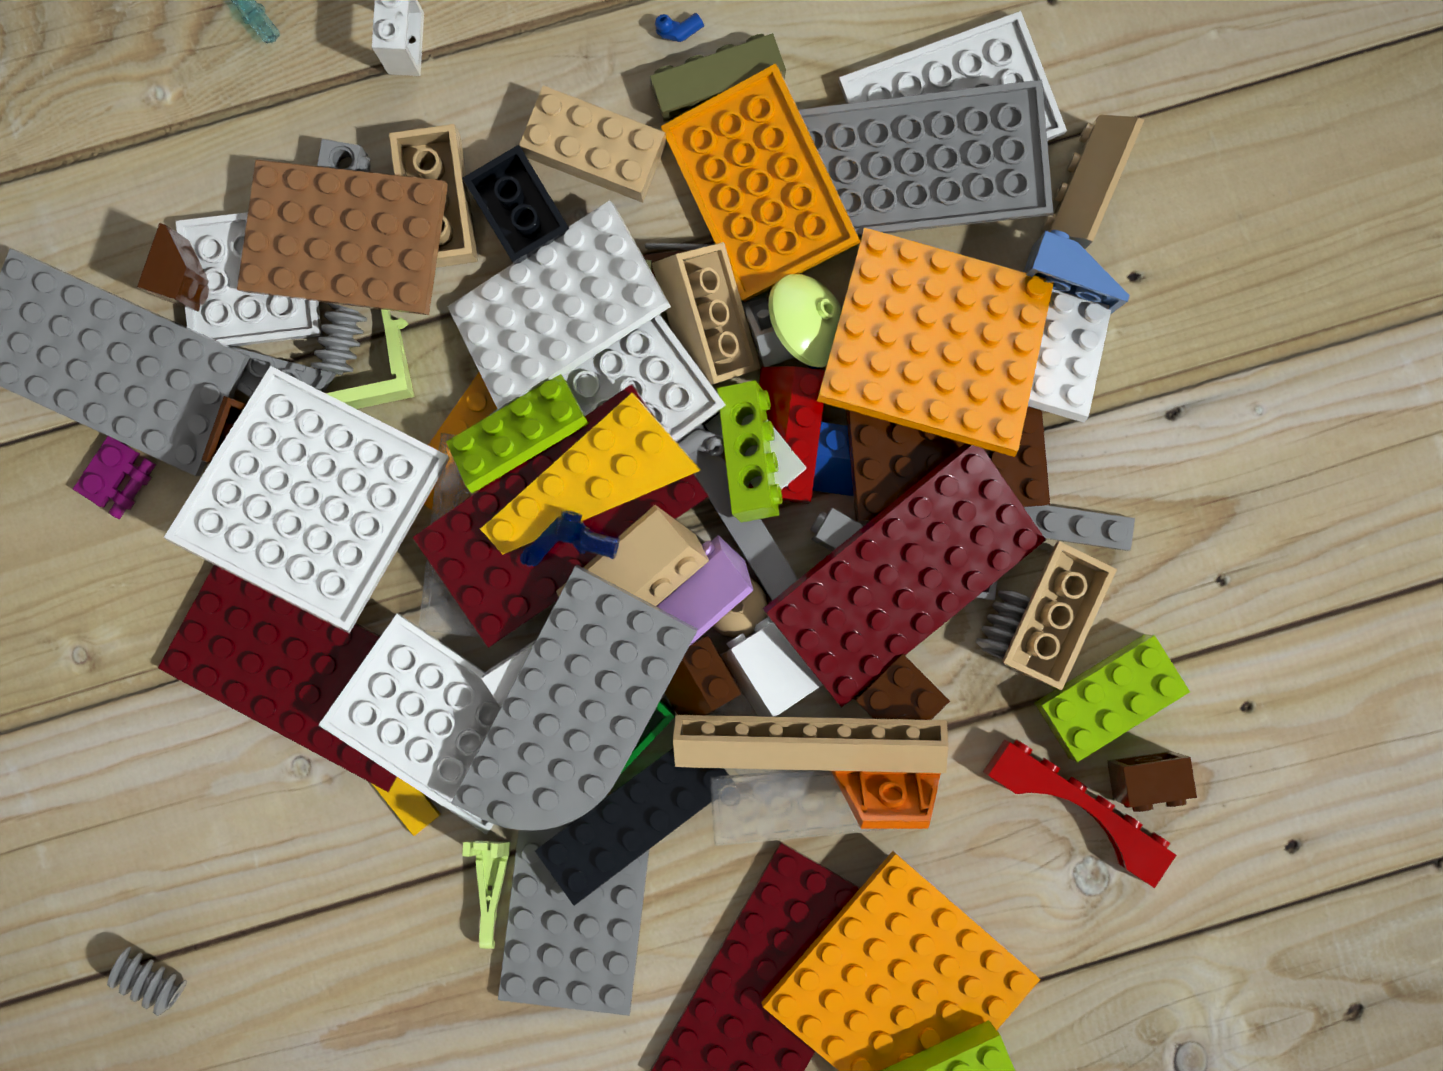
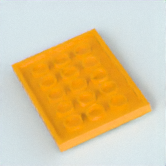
(760, 182)

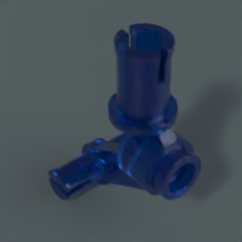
(572, 530)

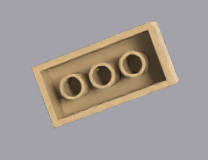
(593, 143)
(439, 156)

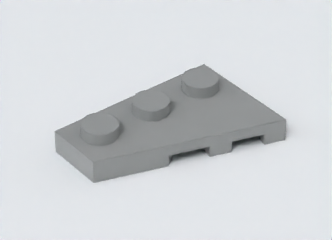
(259, 364)

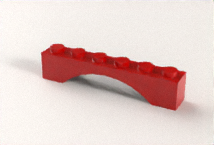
(1134, 849)

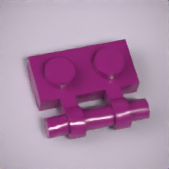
(106, 473)

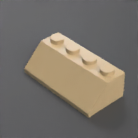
(1093, 177)
(707, 311)
(651, 557)
(1059, 616)

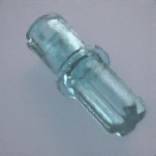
(254, 14)

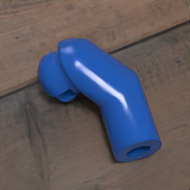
(677, 31)

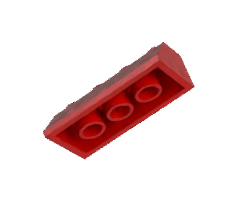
(797, 419)

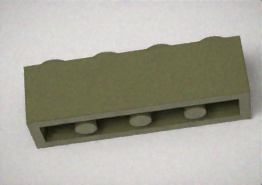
(706, 77)

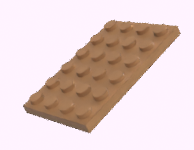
(342, 236)

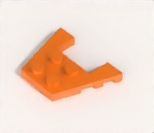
(889, 798)

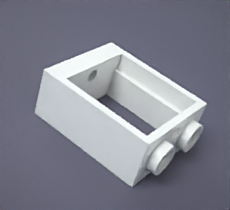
(392, 28)

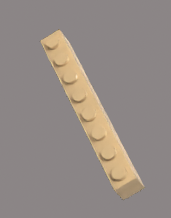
(811, 743)

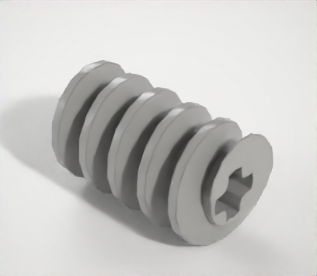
(339, 340)
(1004, 623)
(144, 982)

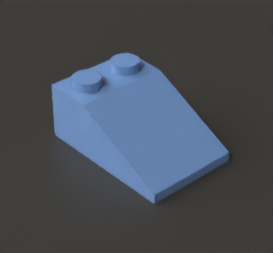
(1073, 270)

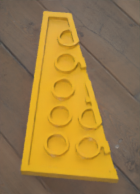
(605, 468)

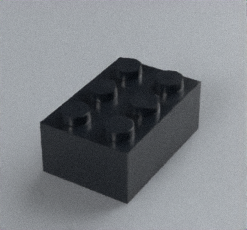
(516, 204)

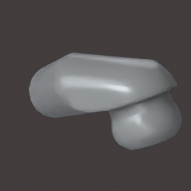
(704, 442)

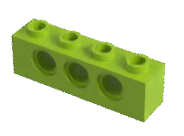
(763, 500)

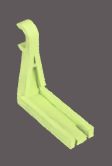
(389, 390)
(491, 869)

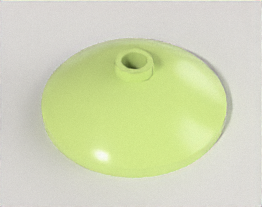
(804, 317)

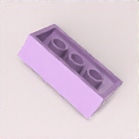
(712, 589)

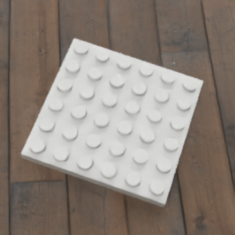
(308, 499)

